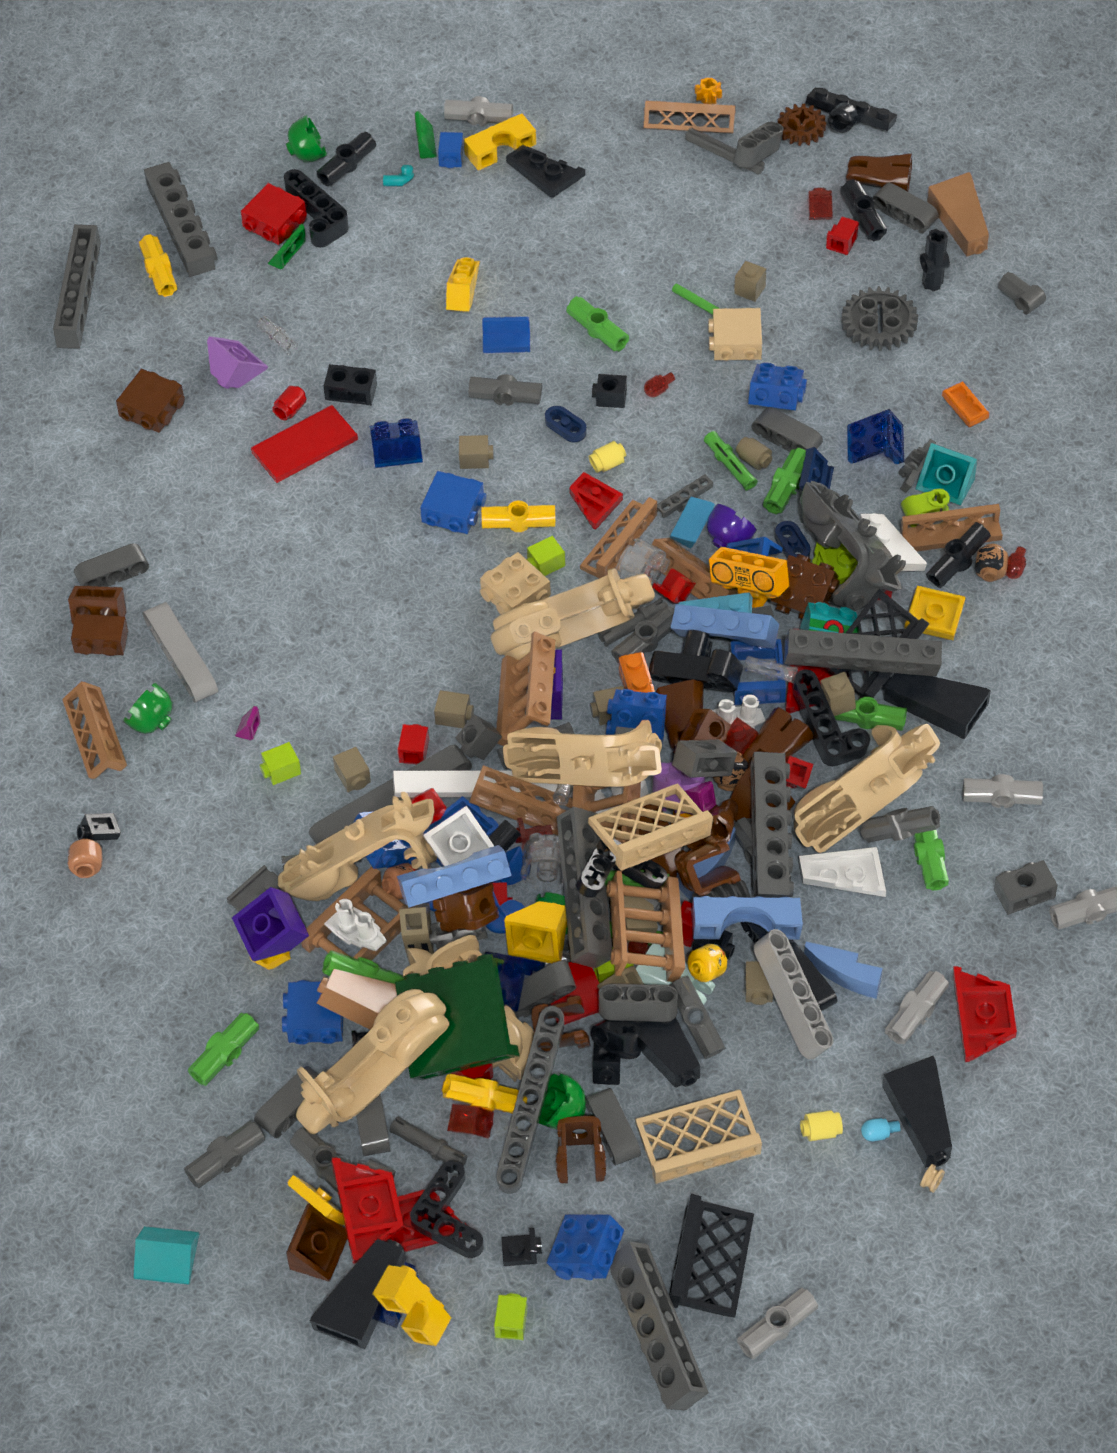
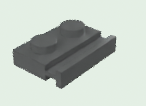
(253, 887)

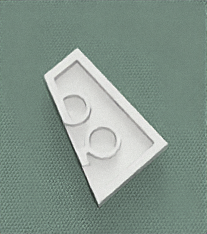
(895, 542)
(845, 870)

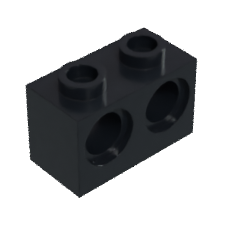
(350, 384)

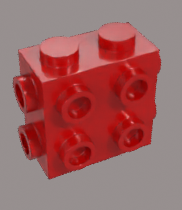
(273, 214)

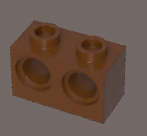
(97, 601)
(699, 724)

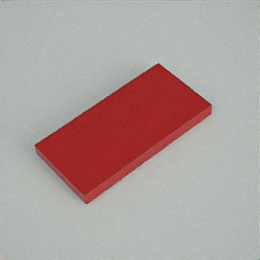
(304, 443)

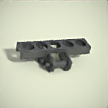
(913, 465)
(679, 505)

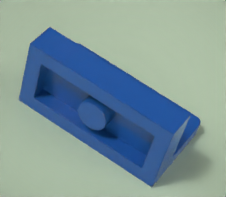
(506, 334)
(759, 546)

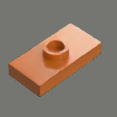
(965, 404)

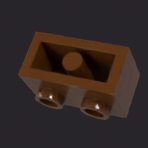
(99, 634)

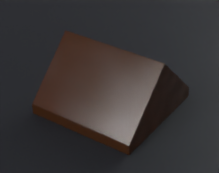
(316, 1245)

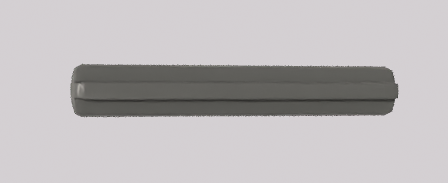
(718, 148)

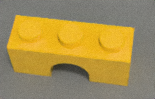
(482, 146)
(404, 1293)

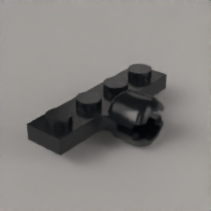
(848, 112)

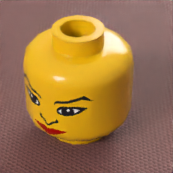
(707, 963)

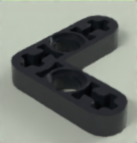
(608, 862)
(436, 1211)

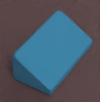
(692, 521)

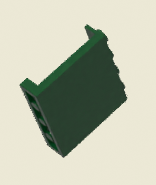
(474, 1013)

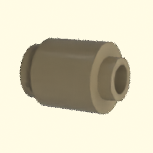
(754, 453)

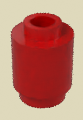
(289, 402)

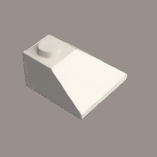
(457, 838)

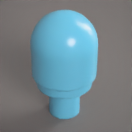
(879, 1129)

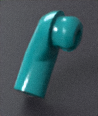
(400, 179)

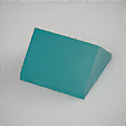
(947, 471)
(165, 1255)

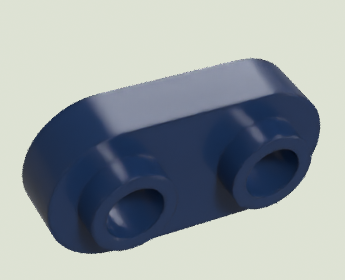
(567, 425)
(795, 542)

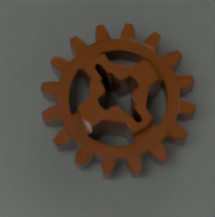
(812, 124)

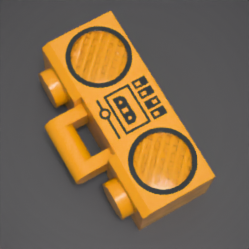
(749, 572)

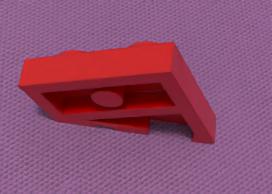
(594, 498)

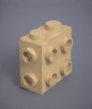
(736, 334)
(514, 584)

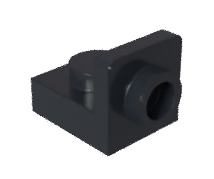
(98, 827)
(605, 1067)
(521, 1249)

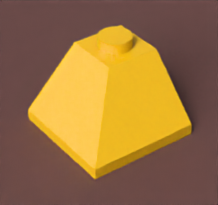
(537, 932)

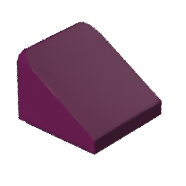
(249, 724)
(703, 796)

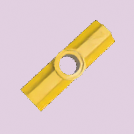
(157, 265)
(518, 516)
(480, 1093)

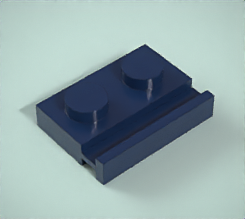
(816, 469)

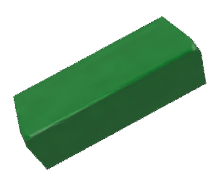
(425, 137)
(289, 248)

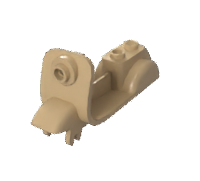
(572, 613)
(583, 759)
(846, 803)
(330, 864)
(467, 950)
(366, 1070)

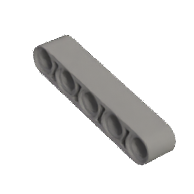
(180, 651)
(793, 994)

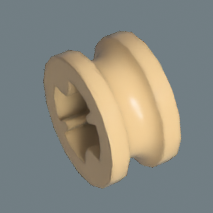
(932, 1178)

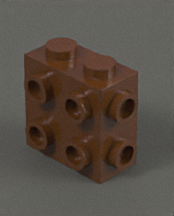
(150, 400)
(806, 584)

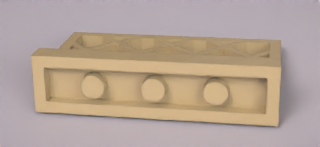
(661, 838)
(700, 1158)

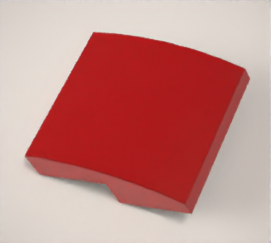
(586, 988)

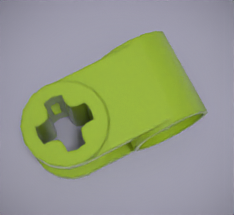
(925, 503)

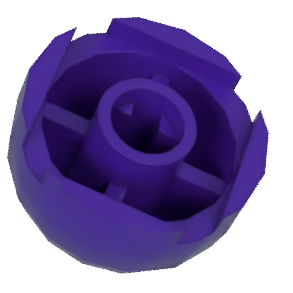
(727, 527)

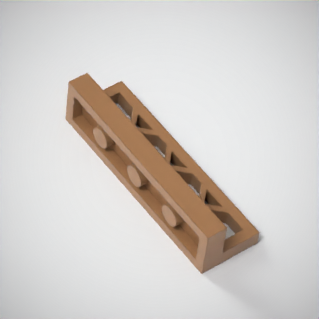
(694, 109)
(633, 529)
(935, 536)
(693, 569)
(98, 724)
(512, 804)

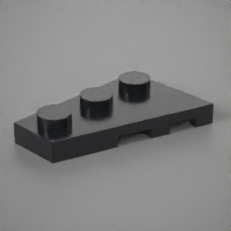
(544, 172)

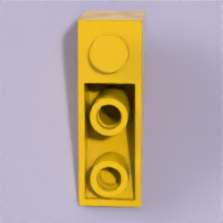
(462, 284)

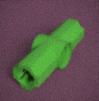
(597, 323)
(785, 482)
(878, 714)
(931, 858)
(358, 966)
(223, 1048)

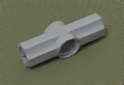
(477, 111)
(1002, 791)
(1085, 908)
(916, 1007)
(765, 1334)

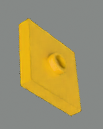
(939, 609)
(317, 1198)

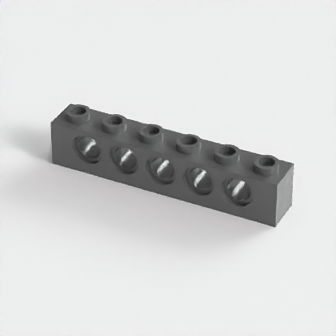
(180, 219)
(76, 286)
(863, 652)
(770, 767)
(586, 917)
(657, 1327)

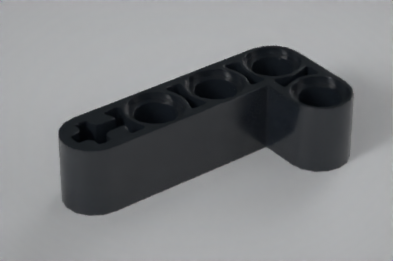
(328, 216)
(717, 672)
(824, 717)

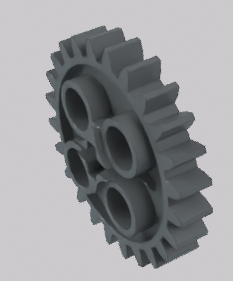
(897, 318)

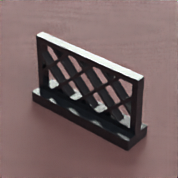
(913, 631)
(686, 1257)

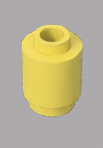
(607, 457)
(821, 1125)

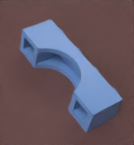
(742, 626)
(439, 882)
(714, 914)

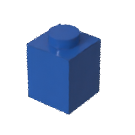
(450, 149)

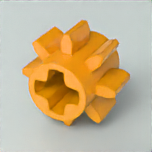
(708, 91)

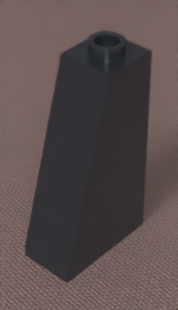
(938, 700)
(669, 1051)
(921, 1109)
(351, 1308)

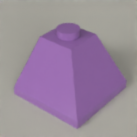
(232, 362)

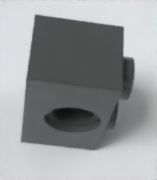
(704, 758)
(1016, 897)

